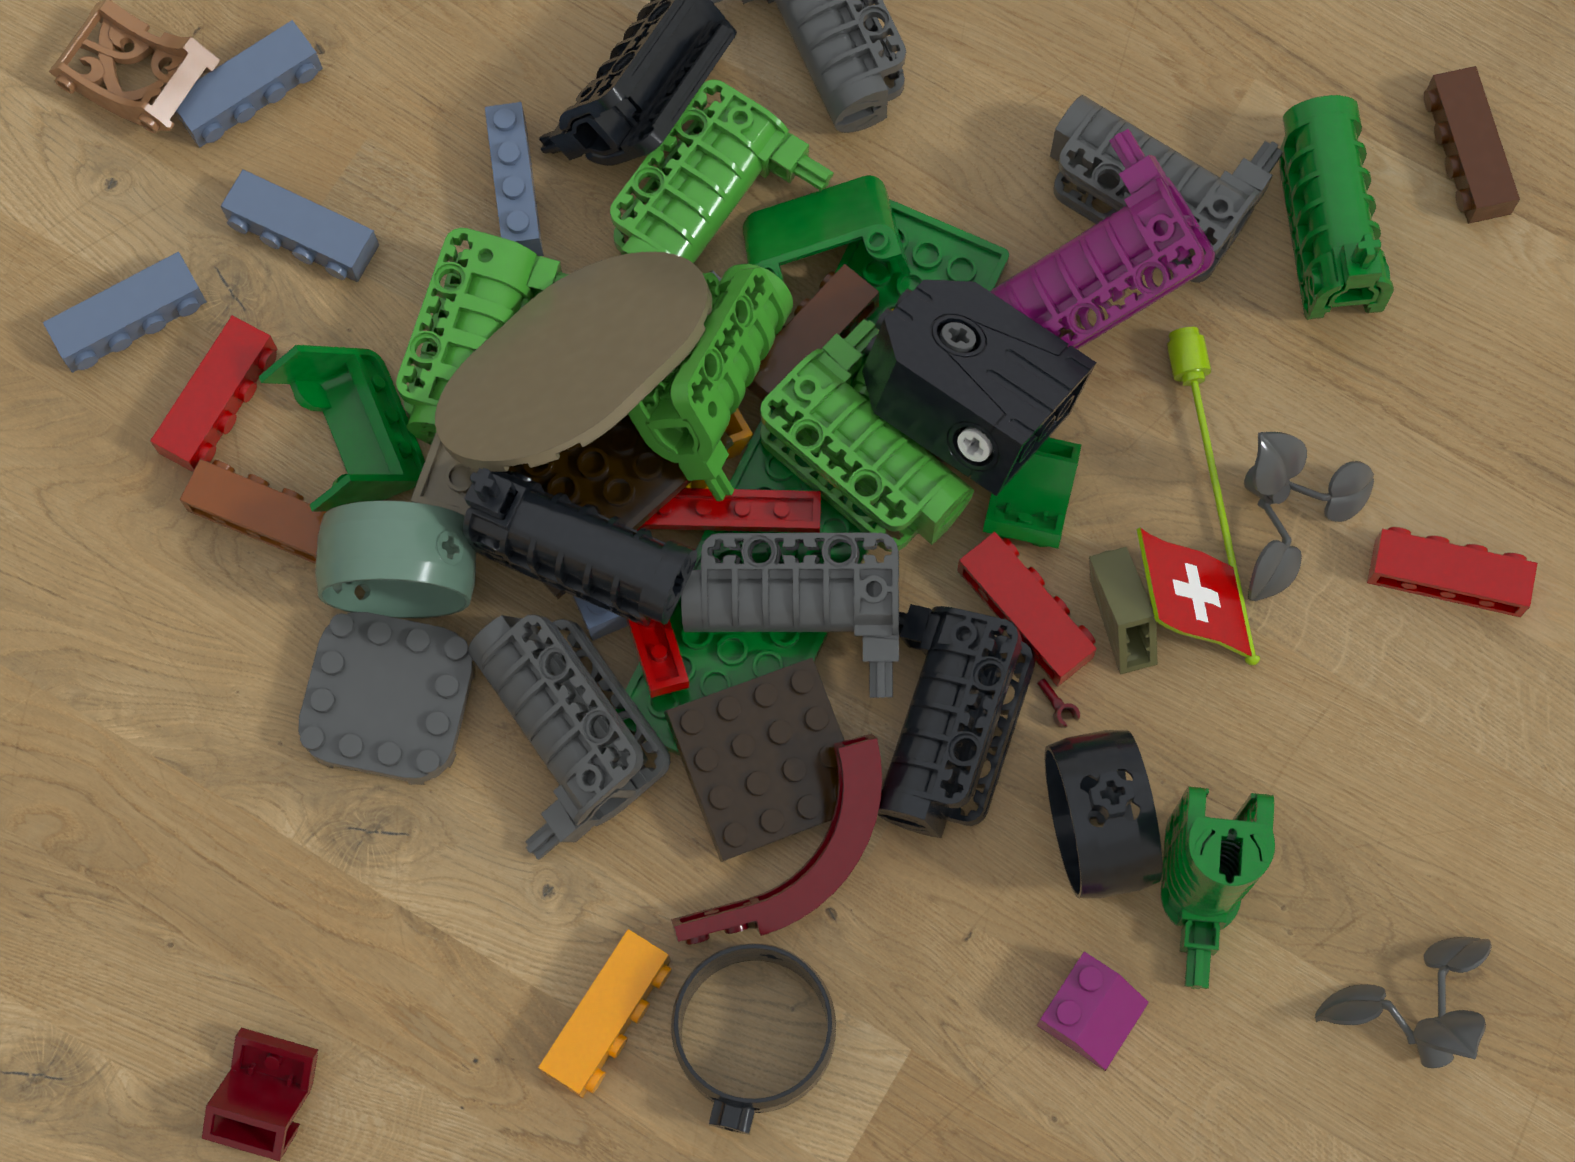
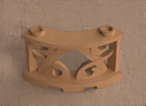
(147, 106)

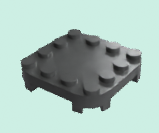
(386, 697)

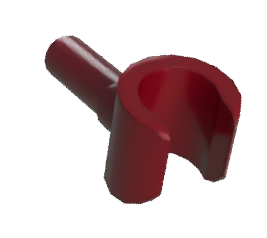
(1058, 704)

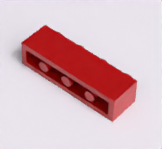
(215, 394)
(1452, 571)
(1019, 597)

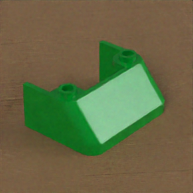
(362, 415)

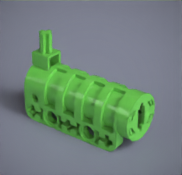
(490, 289)
(694, 403)

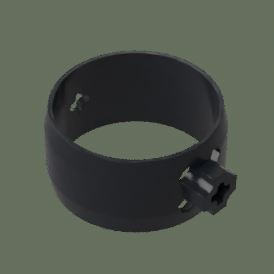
(1089, 783)
(734, 1112)

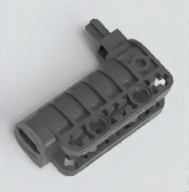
(847, 56)
(1091, 163)
(801, 594)
(569, 722)

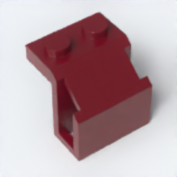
(261, 1095)

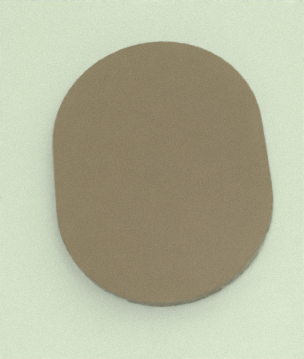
(573, 361)

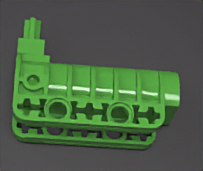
(710, 177)
(858, 448)

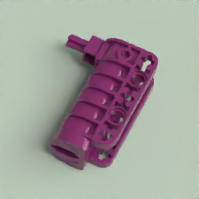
(1114, 256)

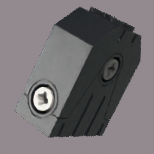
(971, 378)

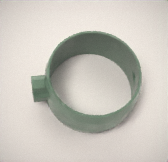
(402, 556)

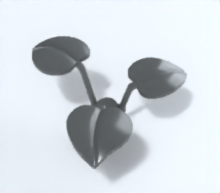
(1277, 461)
(1435, 1037)

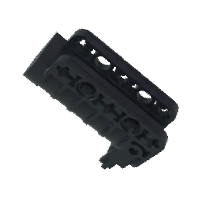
(643, 83)
(575, 547)
(954, 717)

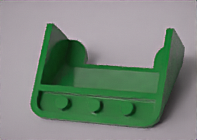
(824, 222)

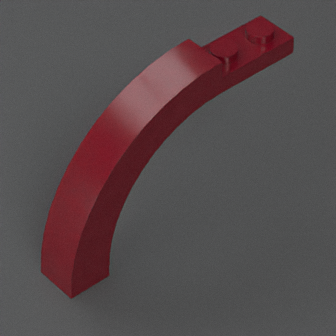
(828, 867)

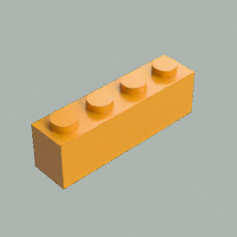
(605, 1014)

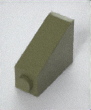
(1124, 610)

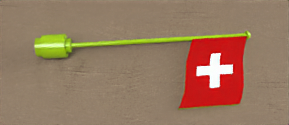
(1186, 586)

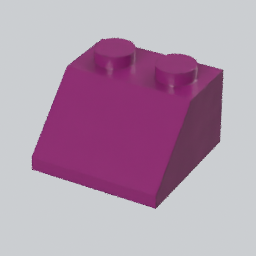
(1093, 1011)

